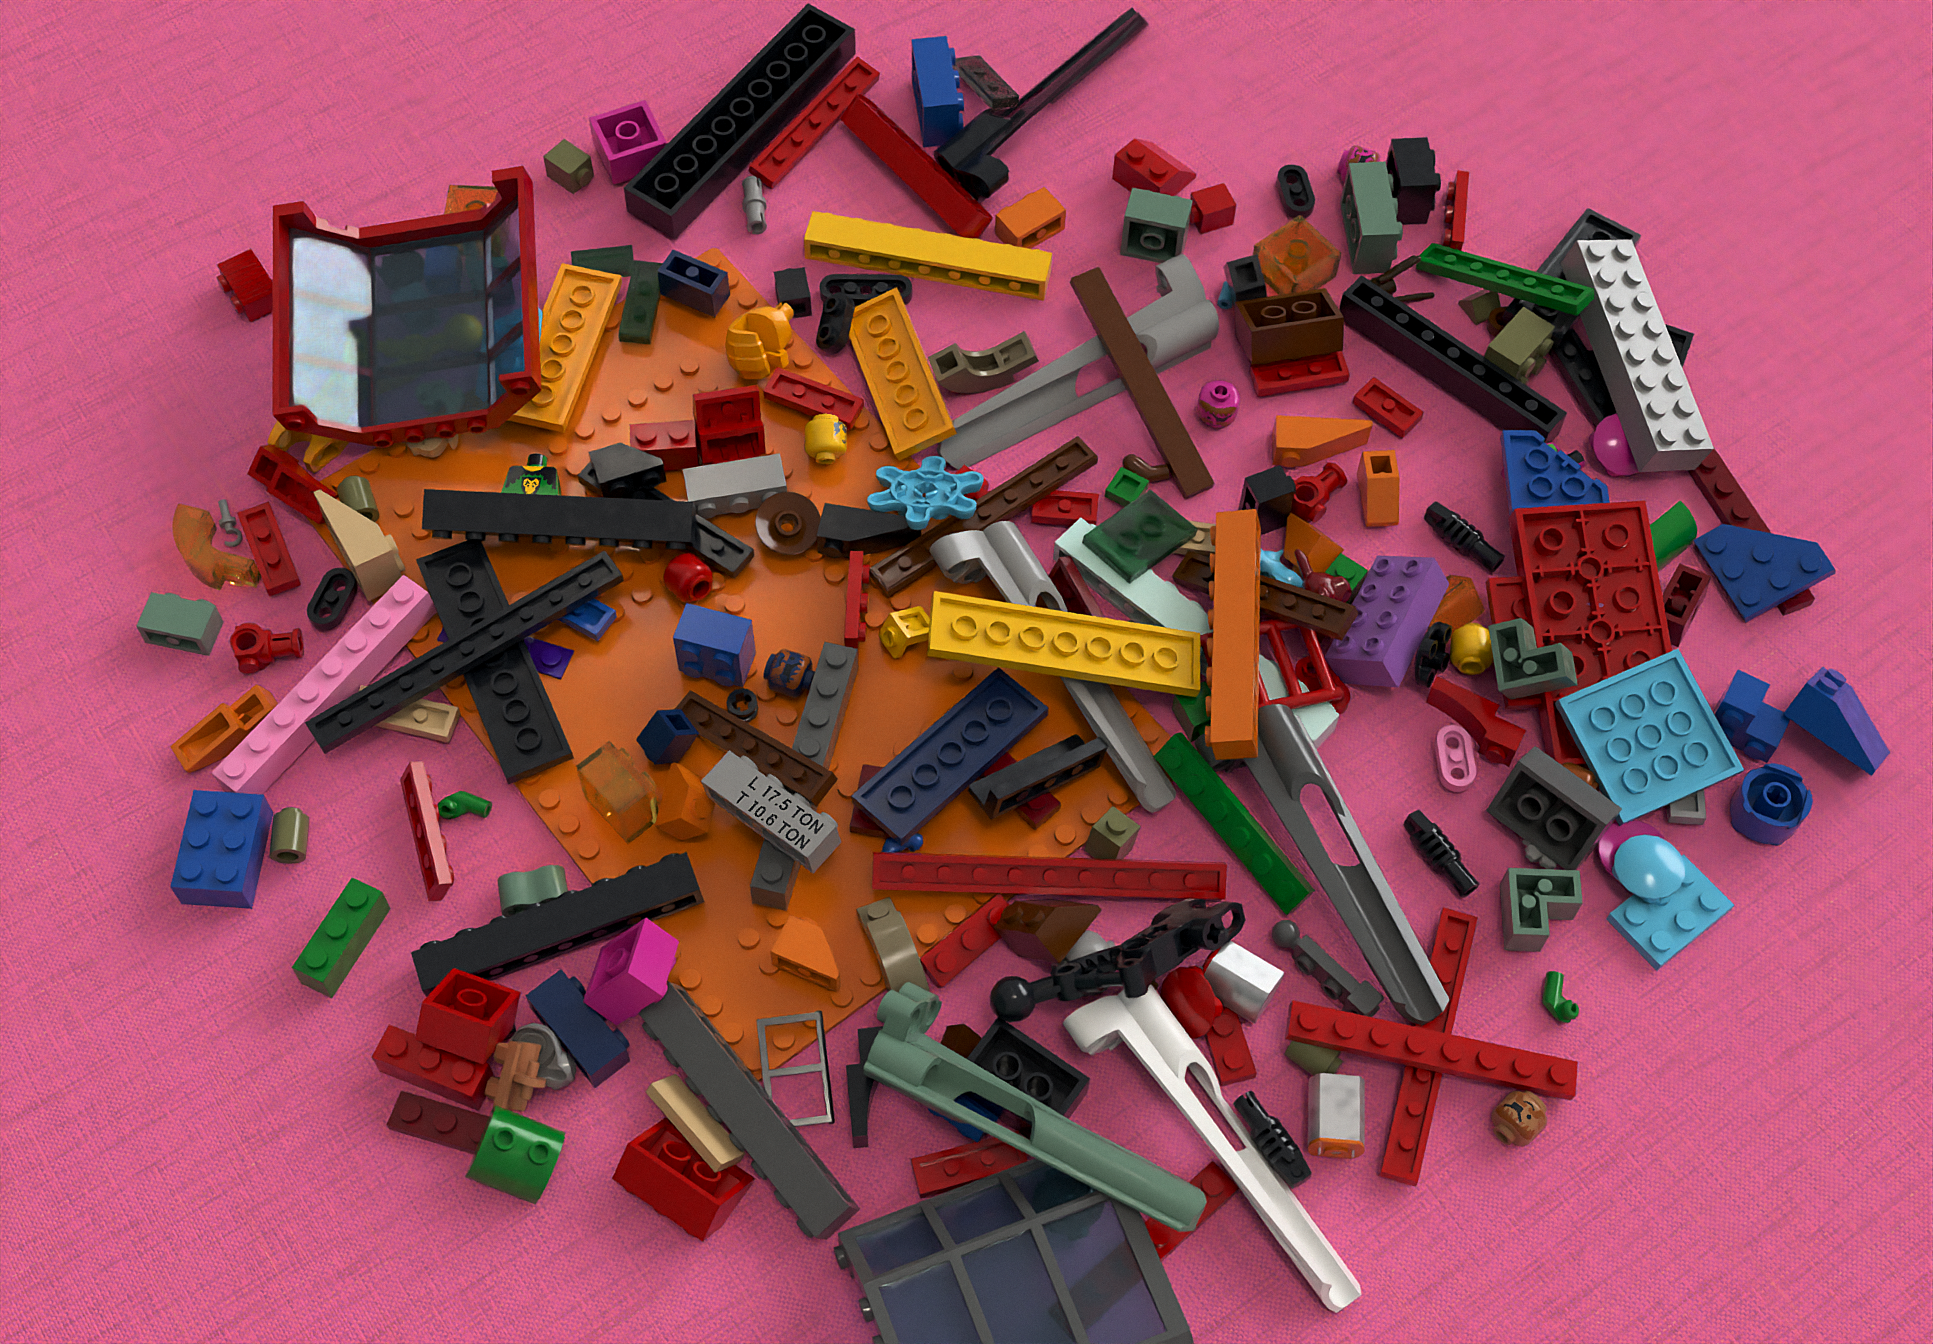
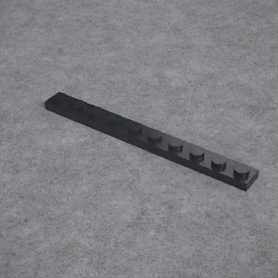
(464, 652)

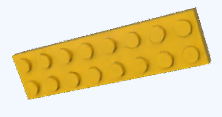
(1064, 644)

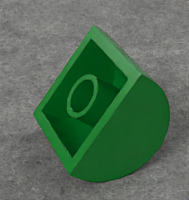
(516, 1154)

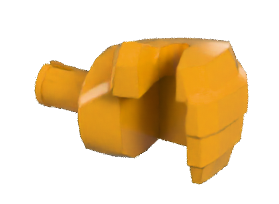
(759, 341)

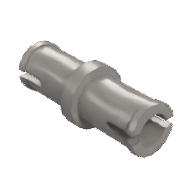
(754, 205)

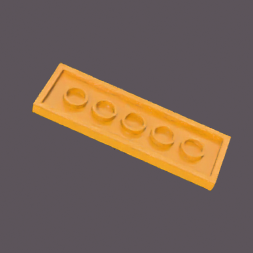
(568, 341)
(899, 375)

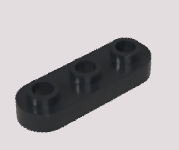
(857, 284)

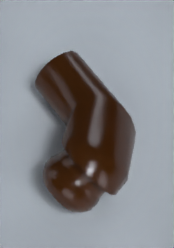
(1138, 466)

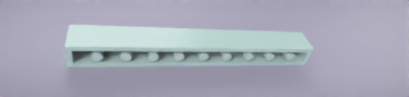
(1160, 604)

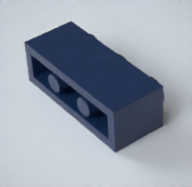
(579, 1027)

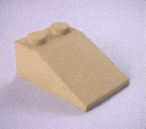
(363, 545)

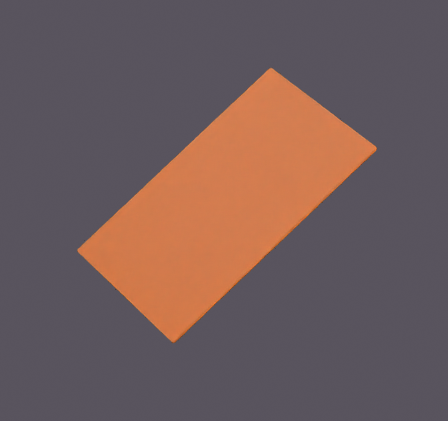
(794, 606)

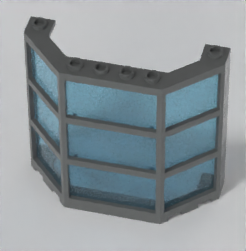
(1013, 1264)

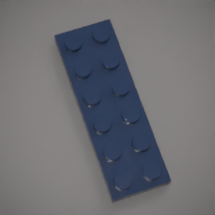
(949, 756)

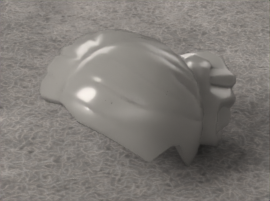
(555, 1064)

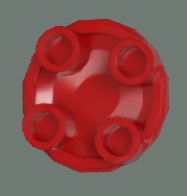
(1191, 1000)

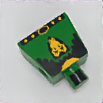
(533, 478)

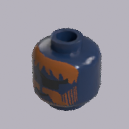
(789, 673)

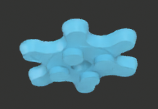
(942, 491)

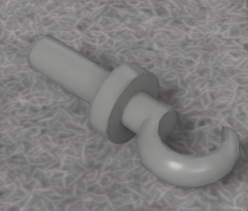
(228, 522)

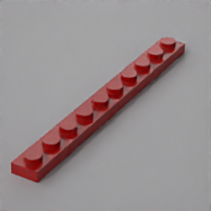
(1048, 875)

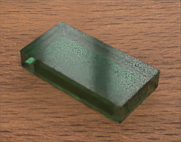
(612, 260)

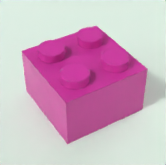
(626, 140)
(631, 972)

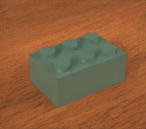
(1370, 217)

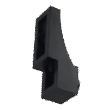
(861, 1088)

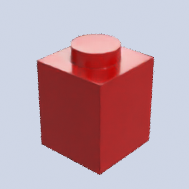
(1212, 208)

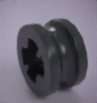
(746, 696)

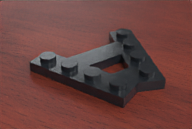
(1585, 376)

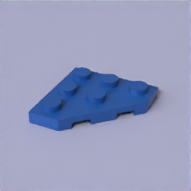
(1542, 476)
(1761, 567)

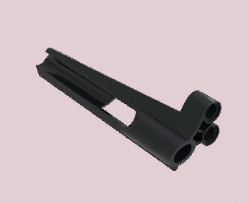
(969, 151)

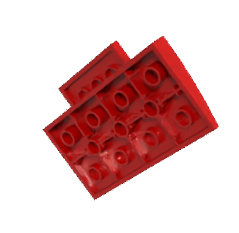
(1575, 559)

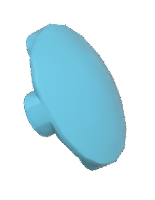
(1649, 867)

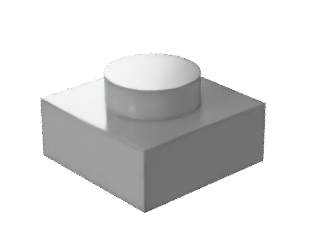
(1688, 810)

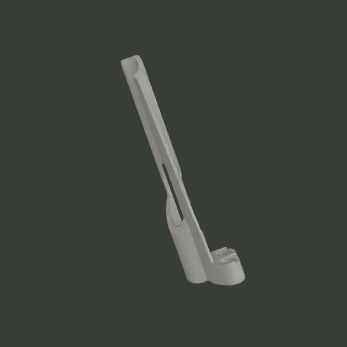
(1170, 328)
(1020, 578)

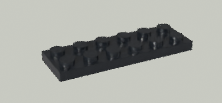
(1588, 227)

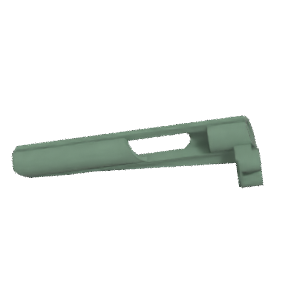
(936, 1076)

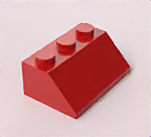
(678, 1182)

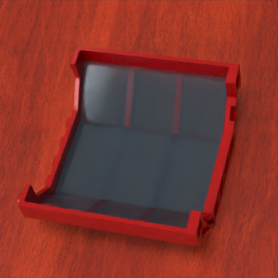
(406, 321)

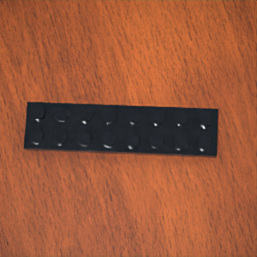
(507, 685)

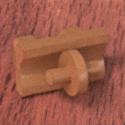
(517, 1075)

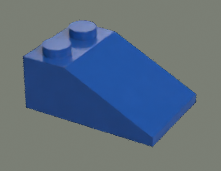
(1836, 716)

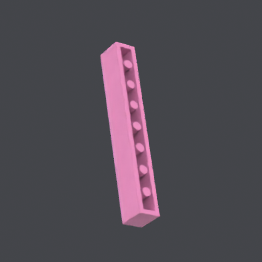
(338, 675)

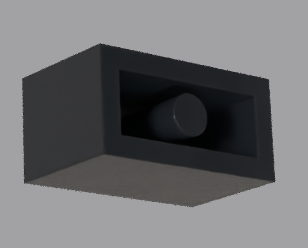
(1270, 495)

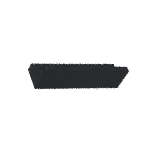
(1037, 774)

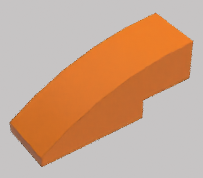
(223, 729)

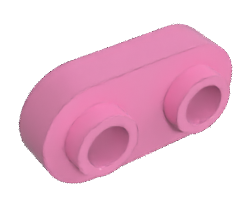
(1457, 760)

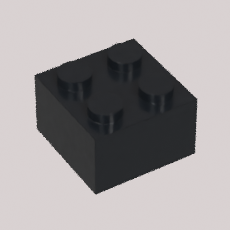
(1413, 178)

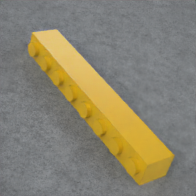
(928, 255)

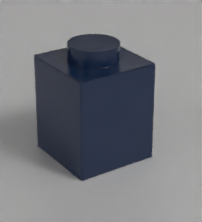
(667, 736)

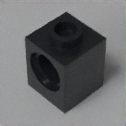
(793, 289)

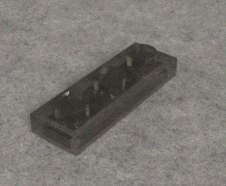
(986, 83)

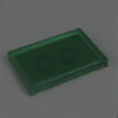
(1139, 536)

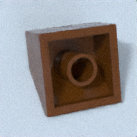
(1045, 927)

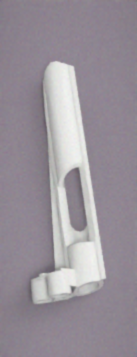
(1166, 1052)

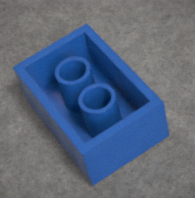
(936, 90)
(222, 849)

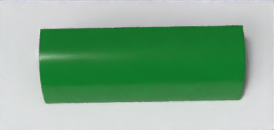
(1673, 534)

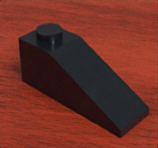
(858, 529)

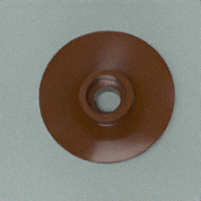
(791, 509)

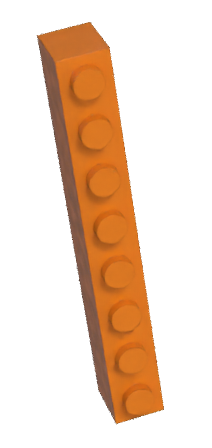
(1235, 635)

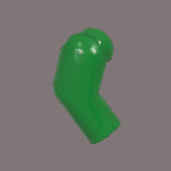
(462, 803)
(1552, 998)

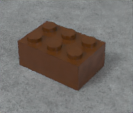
(1289, 326)

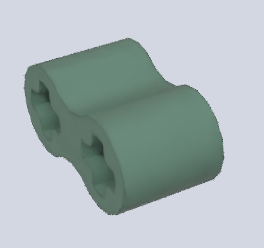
(525, 888)

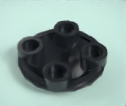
(1431, 653)

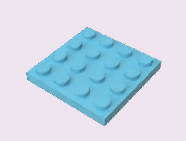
(1649, 736)

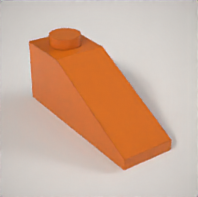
(1313, 439)

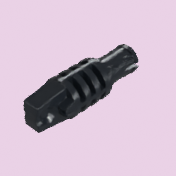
(1462, 536)
(1439, 852)
(1273, 1141)

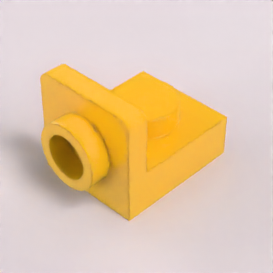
(904, 629)

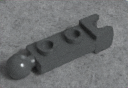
(1334, 979)

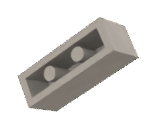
(734, 485)

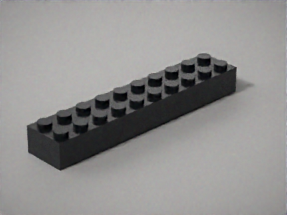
(740, 121)

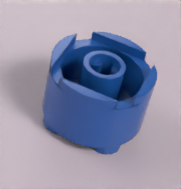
(1770, 804)

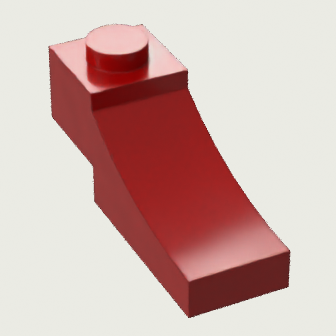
(288, 481)
(1476, 714)

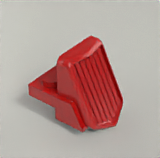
(729, 424)

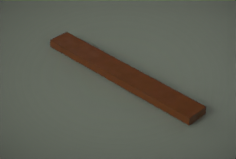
(1142, 383)
(997, 505)

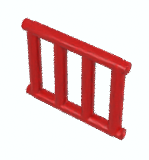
(1296, 698)

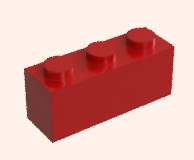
(432, 1068)

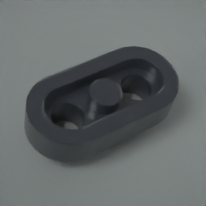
(1298, 197)
(835, 323)
(329, 601)

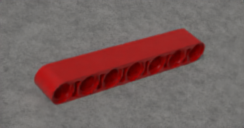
(916, 168)

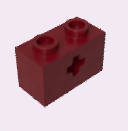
(1683, 599)

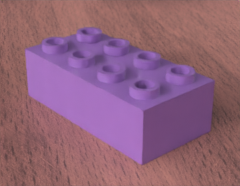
(1391, 621)

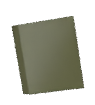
(1479, 305)

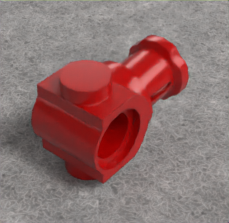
(1316, 492)
(265, 648)

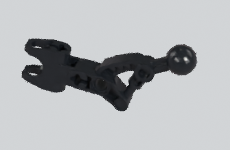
(1140, 959)

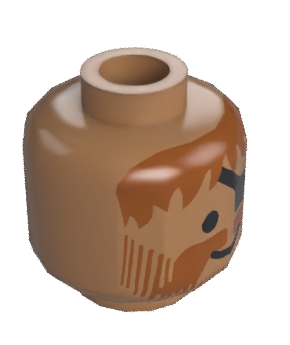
(1519, 1118)

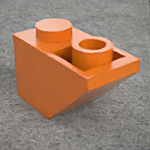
(1379, 487)

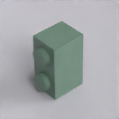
(180, 623)

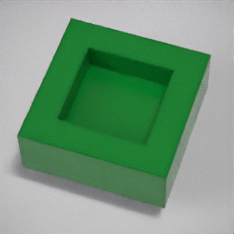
(1126, 487)

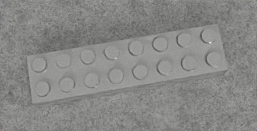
(1637, 357)

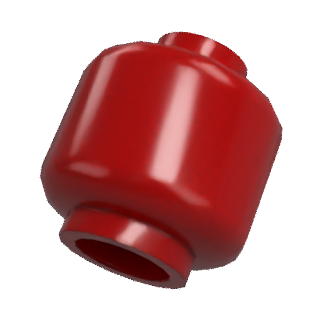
(688, 578)

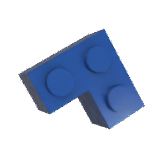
(1749, 721)

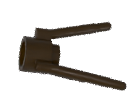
(1388, 284)

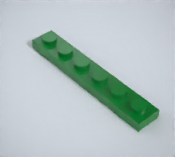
(1505, 279)
(1234, 823)

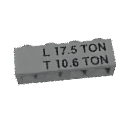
(772, 811)

